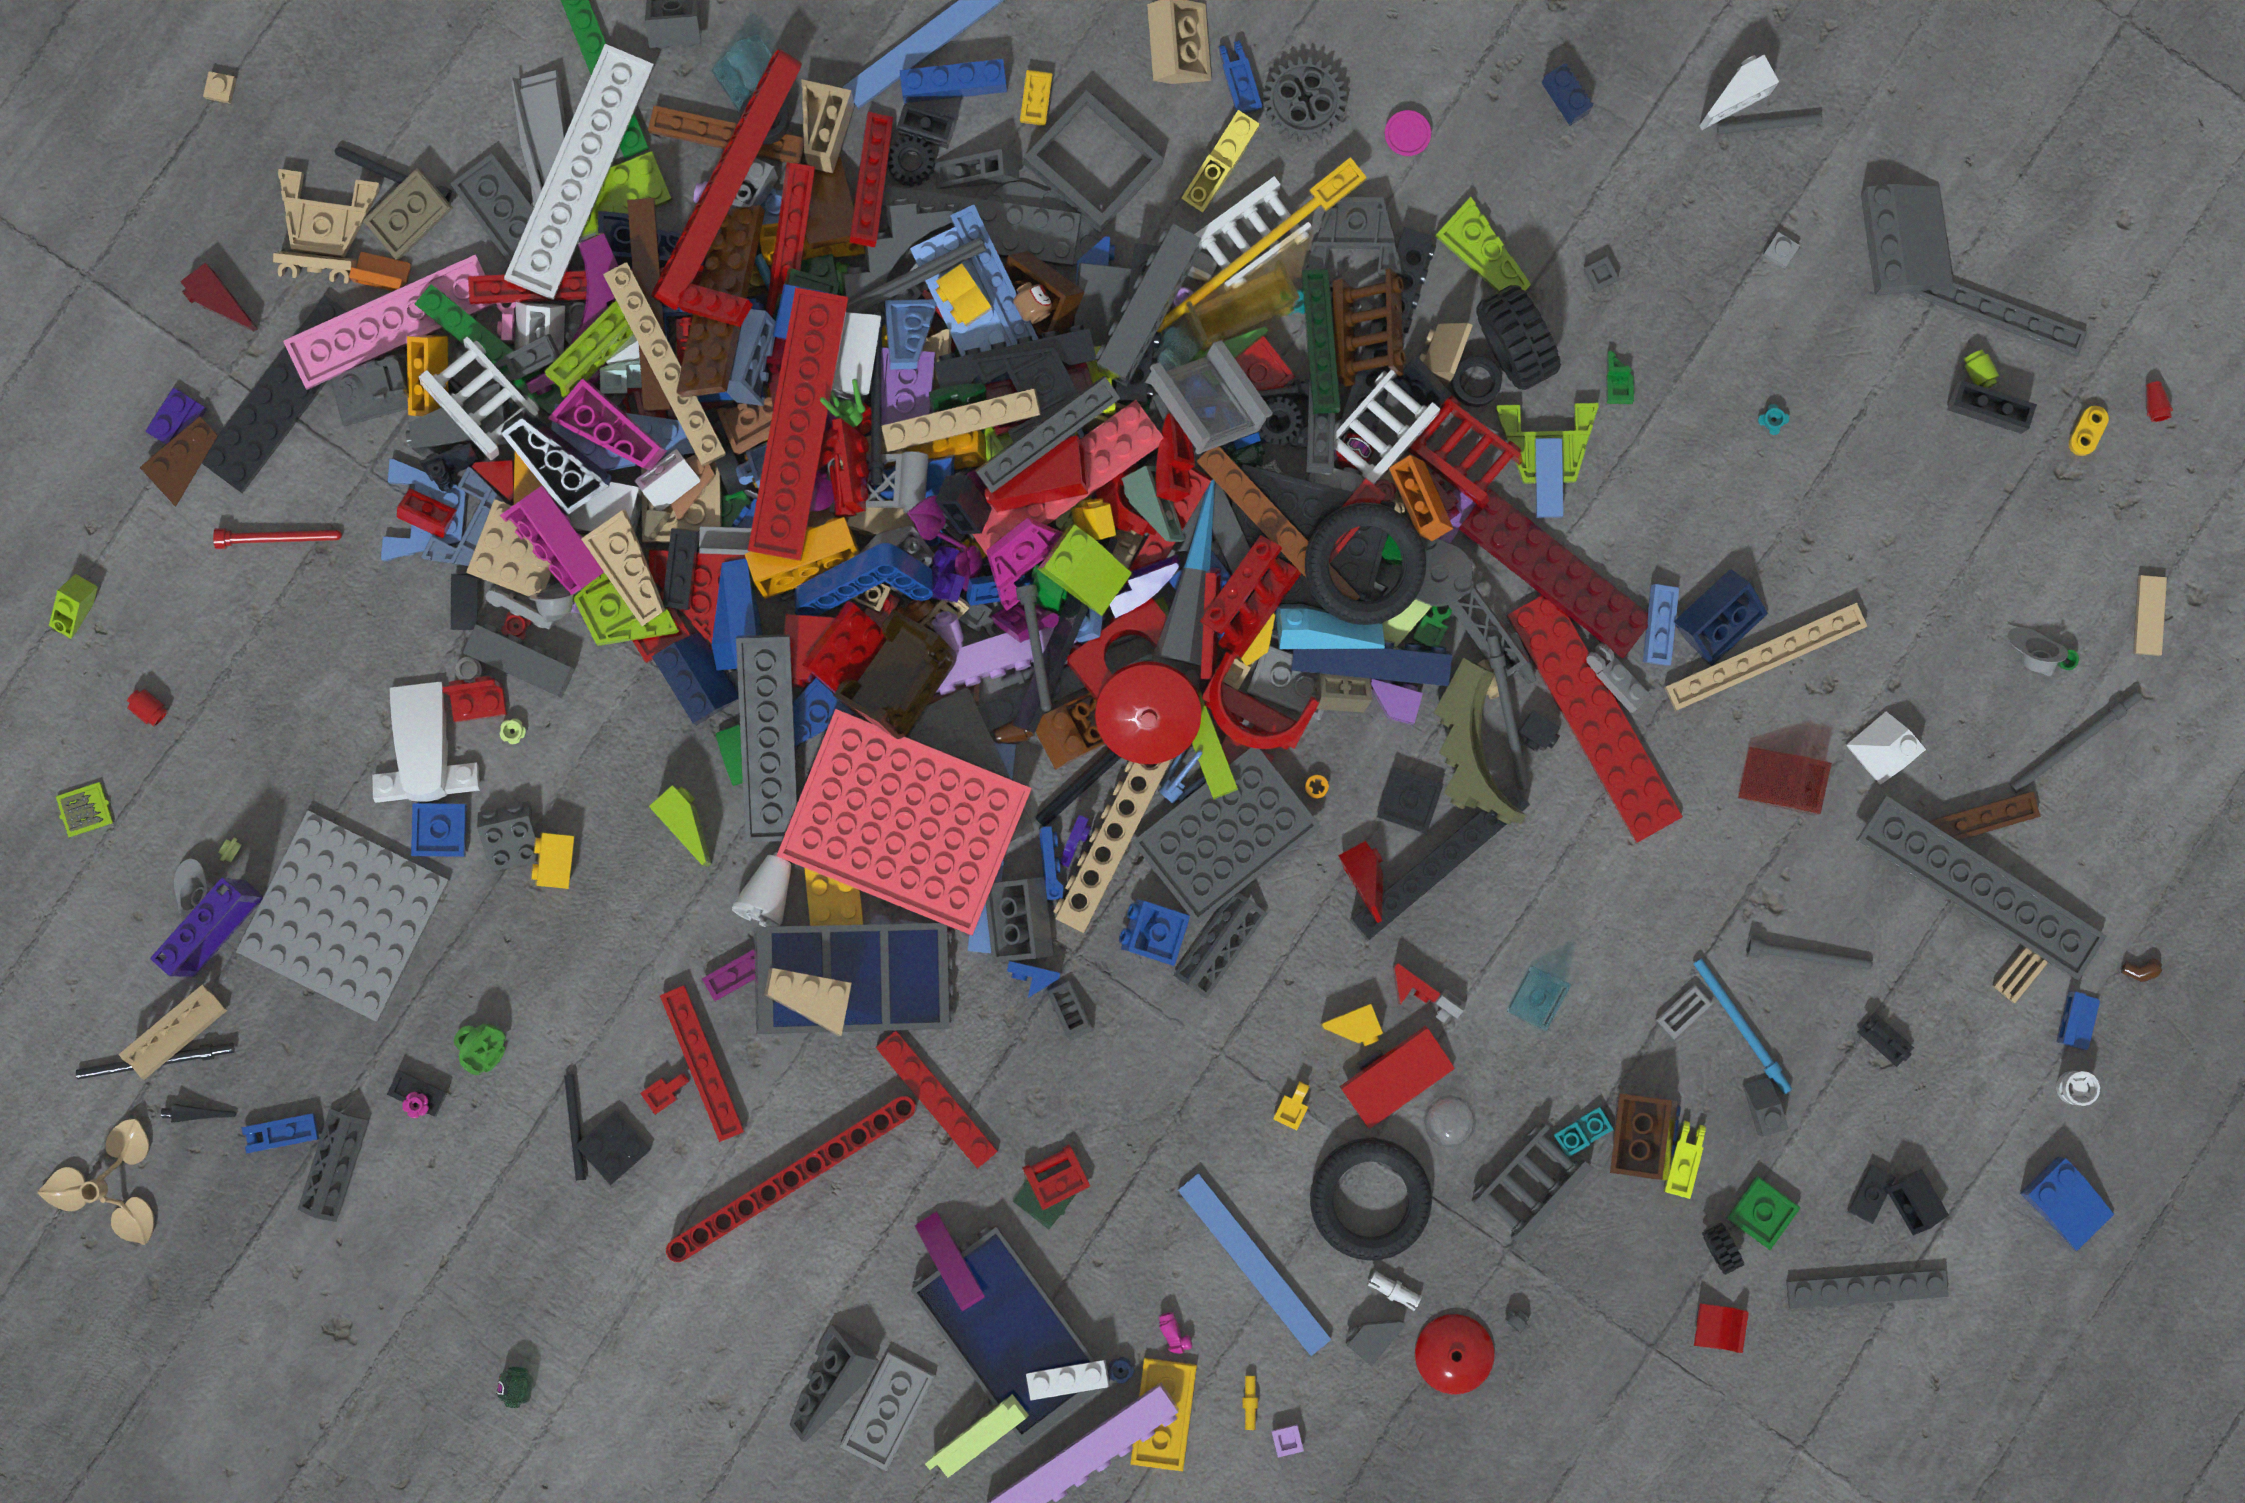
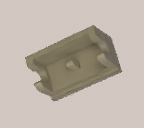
(1343, 693)

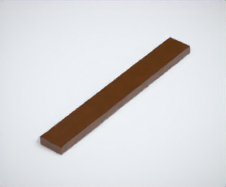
(647, 272)

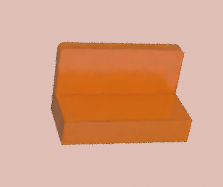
(380, 272)

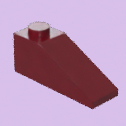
(210, 292)

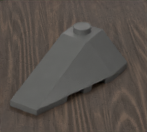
(838, 1373)

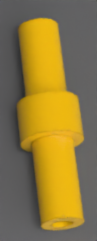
(1250, 1402)

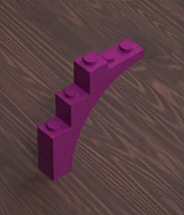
(597, 261)

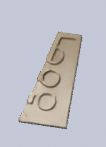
(622, 560)

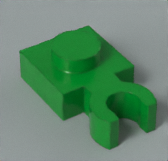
(1431, 629)

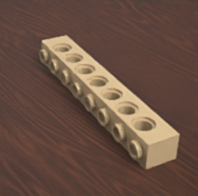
(663, 363)
(1080, 918)

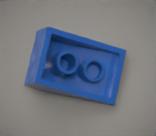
(2067, 1202)

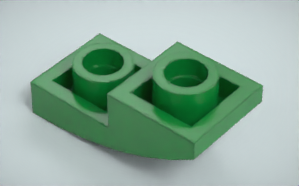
(730, 748)

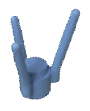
(1172, 787)

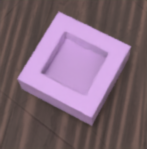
(1287, 1440)

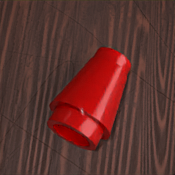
(2158, 404)

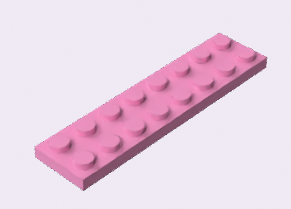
(378, 325)

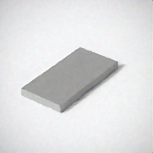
(887, 1411)

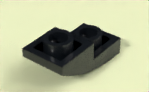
(464, 601)

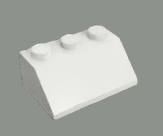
(856, 354)

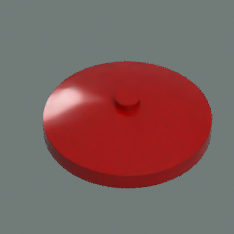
(1148, 712)

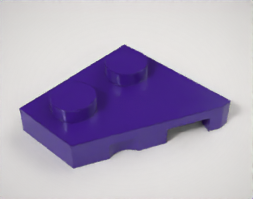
(1079, 833)

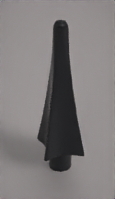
(184, 1113)

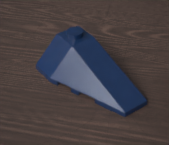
(617, 232)

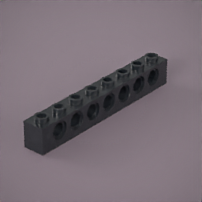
(1410, 243)
(1436, 866)

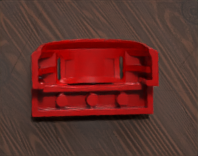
(1270, 726)

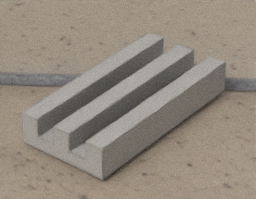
(1667, 1026)

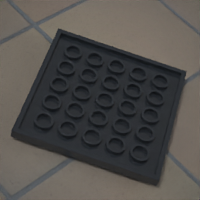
(1305, 507)

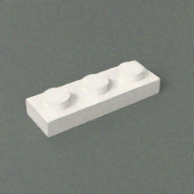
(1067, 1380)

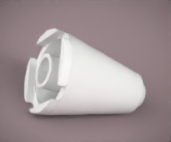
(765, 893)

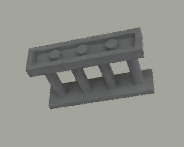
(1557, 1190)

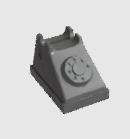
(372, 390)

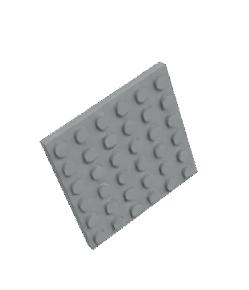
(342, 916)

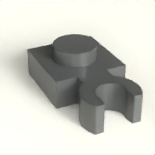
(977, 617)

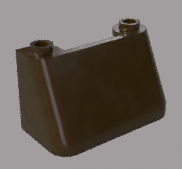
(900, 676)

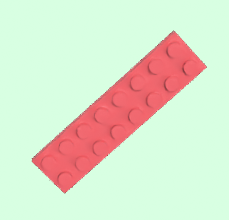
(1108, 453)

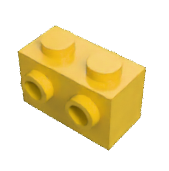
(553, 860)

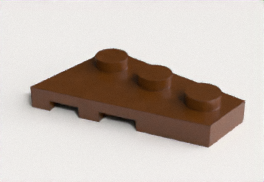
(180, 459)

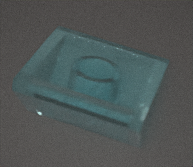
(1538, 998)

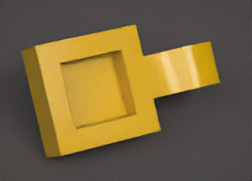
(1292, 1109)

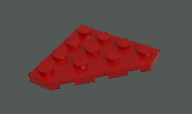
(704, 589)

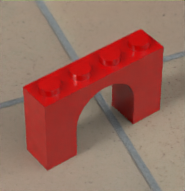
(1089, 659)

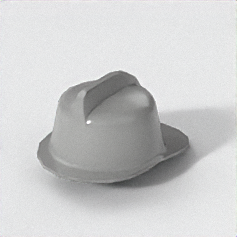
(553, 602)
(2037, 650)
(190, 886)

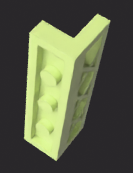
(978, 1436)

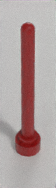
(224, 538)

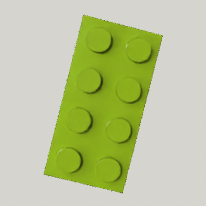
(627, 181)

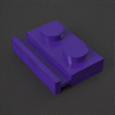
(174, 416)

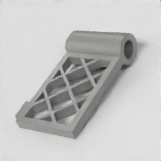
(909, 481)

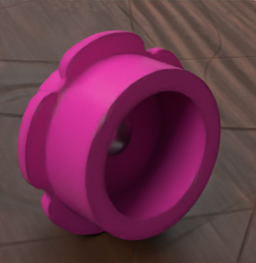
(422, 1107)

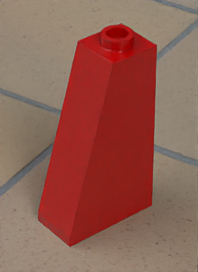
(1050, 478)

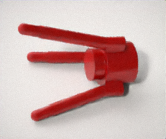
(841, 509)

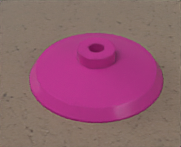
(1407, 133)

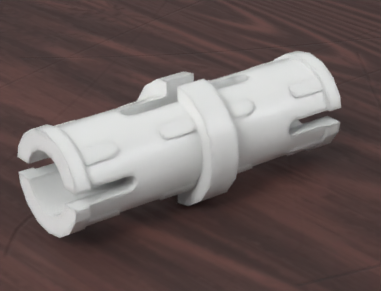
(1394, 1290)

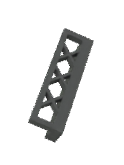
(1480, 631)
(1216, 941)
(335, 1167)

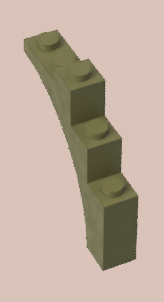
(1462, 713)

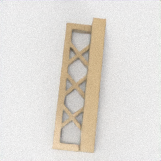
(173, 1032)

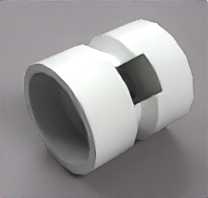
(2078, 1088)

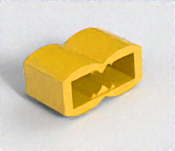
(963, 295)
(1094, 518)

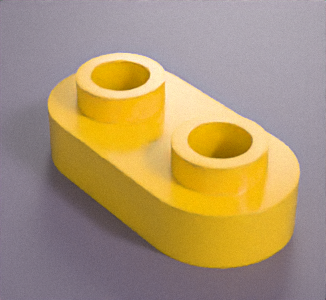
(2088, 429)

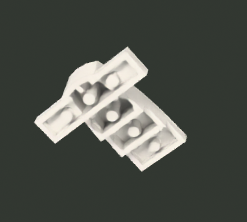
(422, 749)

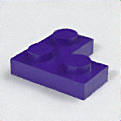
(945, 583)

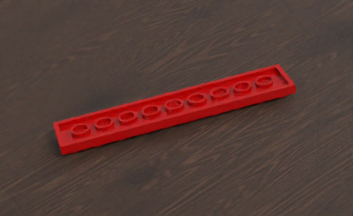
(798, 424)
(1595, 718)

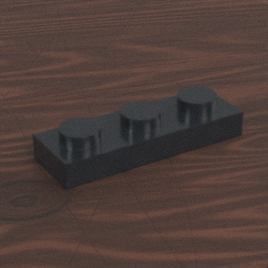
(680, 568)

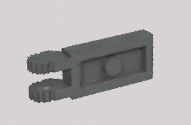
(529, 358)

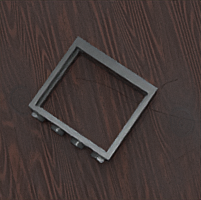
(1065, 190)

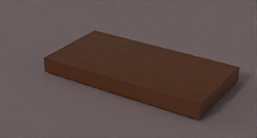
(829, 209)

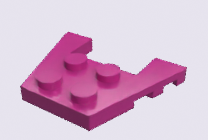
(1017, 554)

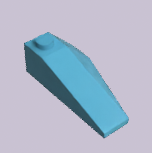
(1315, 628)

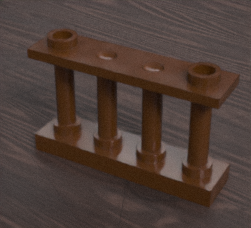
(1346, 319)

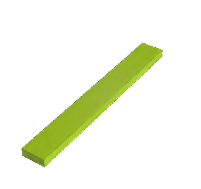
(1213, 758)

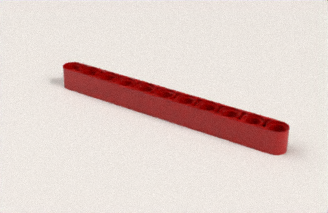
(726, 179)
(782, 1188)

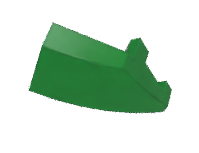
(1618, 381)

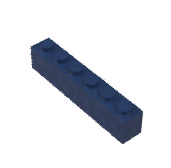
(1386, 663)

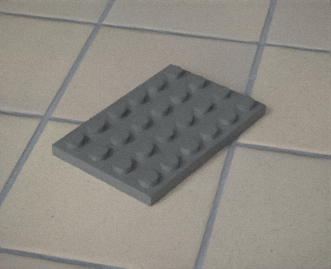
(1220, 845)

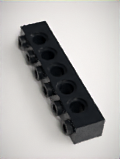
(1140, 391)

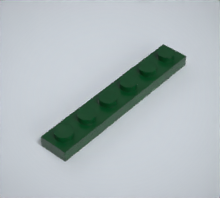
(1320, 341)

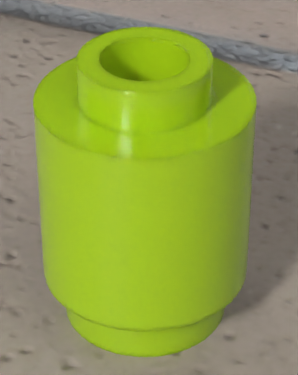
(1981, 369)

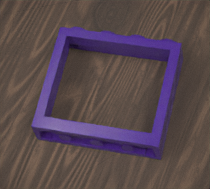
(207, 928)

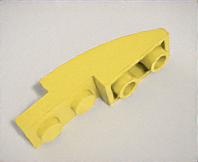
(1221, 161)

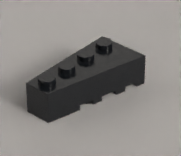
(556, 463)

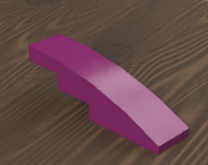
(949, 1261)

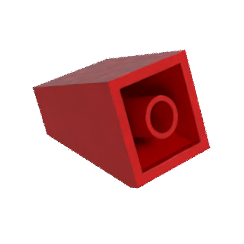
(804, 635)

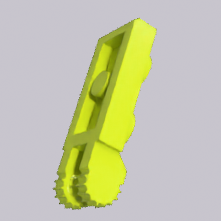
(1685, 1162)

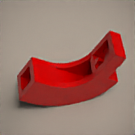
(1122, 511)

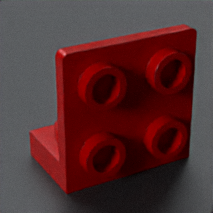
(476, 700)

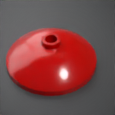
(1446, 1336)

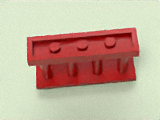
(1457, 475)
(1261, 604)

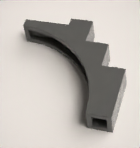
(904, 229)

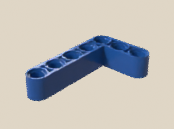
(868, 569)

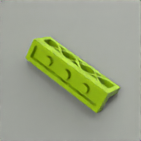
(590, 350)

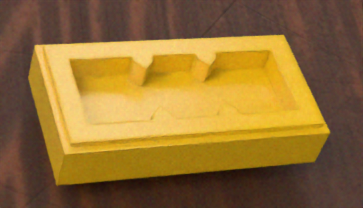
(1036, 97)

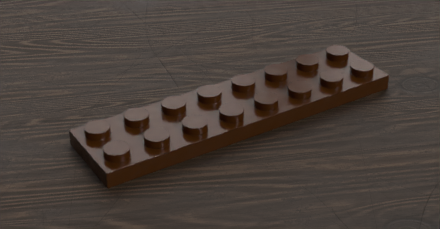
(727, 270)

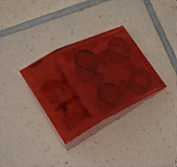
(1785, 781)

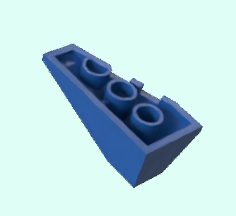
(735, 612)

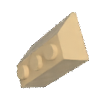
(1179, 41)

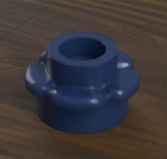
(1115, 1364)

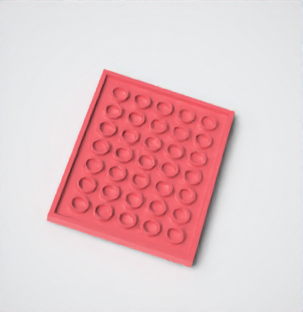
(904, 822)

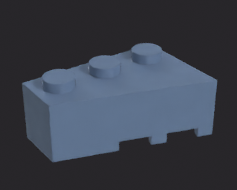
(750, 358)

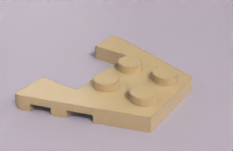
(321, 225)

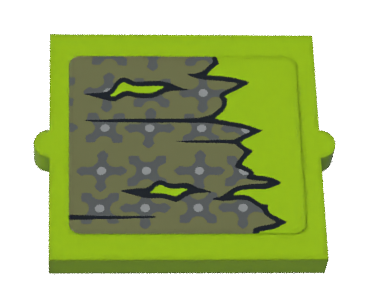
(84, 809)

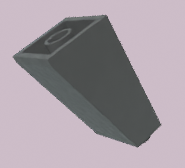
(439, 432)

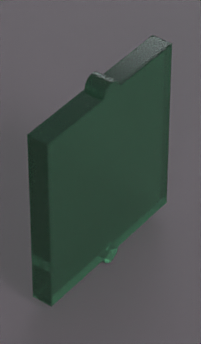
(1028, 1202)

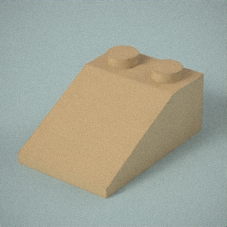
(1445, 349)

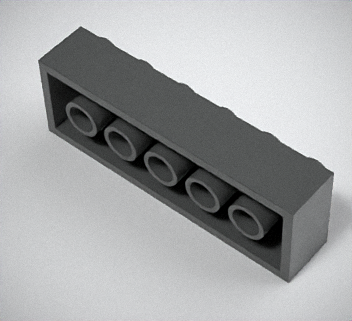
(1149, 305)

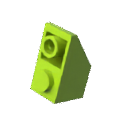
(72, 605)

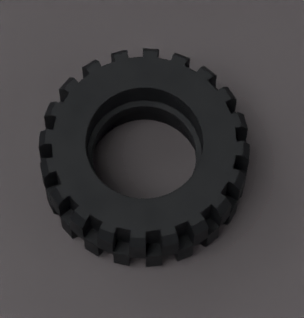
(1518, 337)

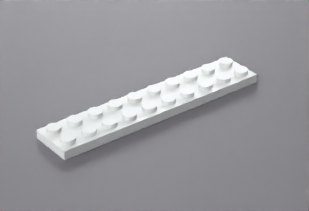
(579, 172)

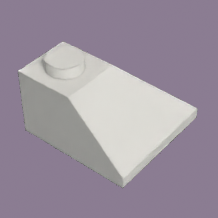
(1885, 747)

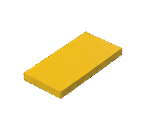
(1168, 1444)

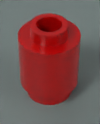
(146, 707)

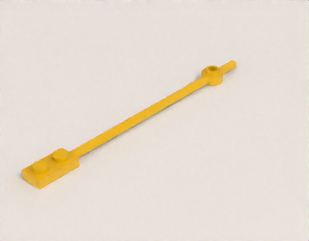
(1325, 193)

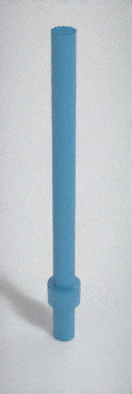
(1772, 1068)

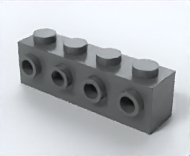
(519, 661)

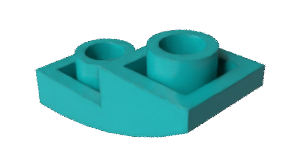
(1584, 1131)

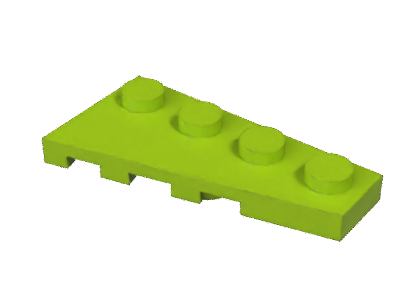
(1478, 246)

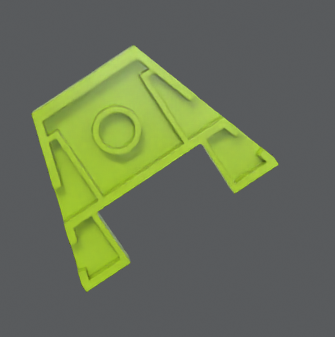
(1573, 442)
(611, 618)

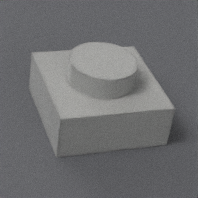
(1781, 250)

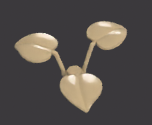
(70, 1192)

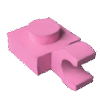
(506, 328)

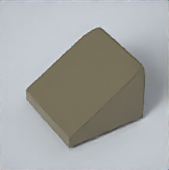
(654, 522)

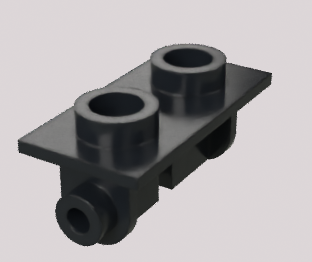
(1886, 1040)

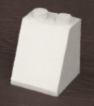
(606, 505)

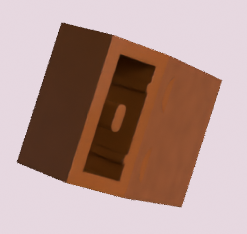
(1070, 731)

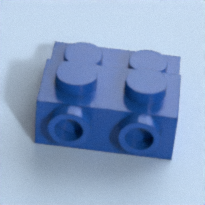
(1154, 931)

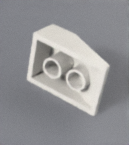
(1750, 84)

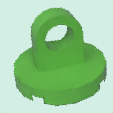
(480, 1047)

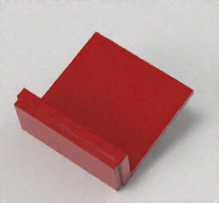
(1721, 1327)

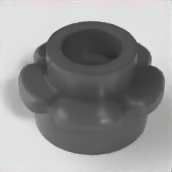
(1517, 1320)

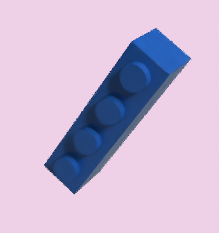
(953, 81)

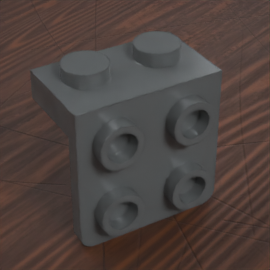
(507, 835)

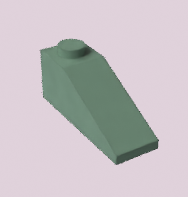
(1159, 512)

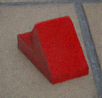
(1406, 981)

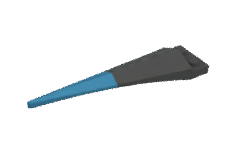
(1183, 632)

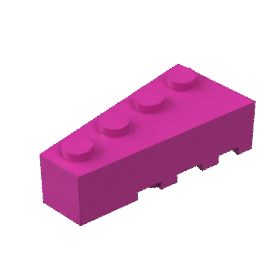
(602, 422)
(554, 539)

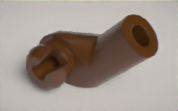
(2144, 973)

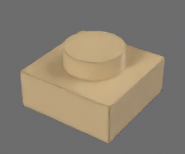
(219, 87)

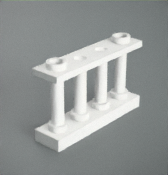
(1248, 208)
(452, 403)
(1406, 434)

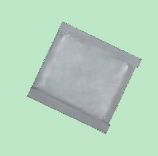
(1211, 398)

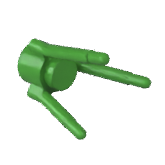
(847, 410)

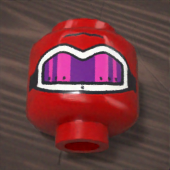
(1359, 446)

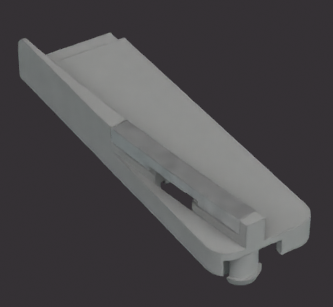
(539, 124)

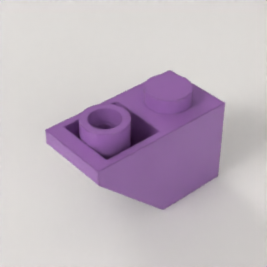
(1397, 701)

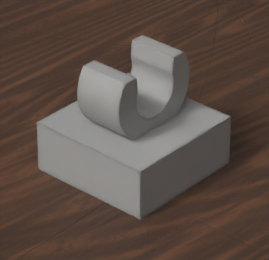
(1449, 1005)

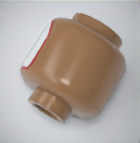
(1032, 302)

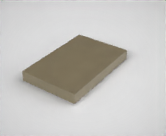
(408, 214)

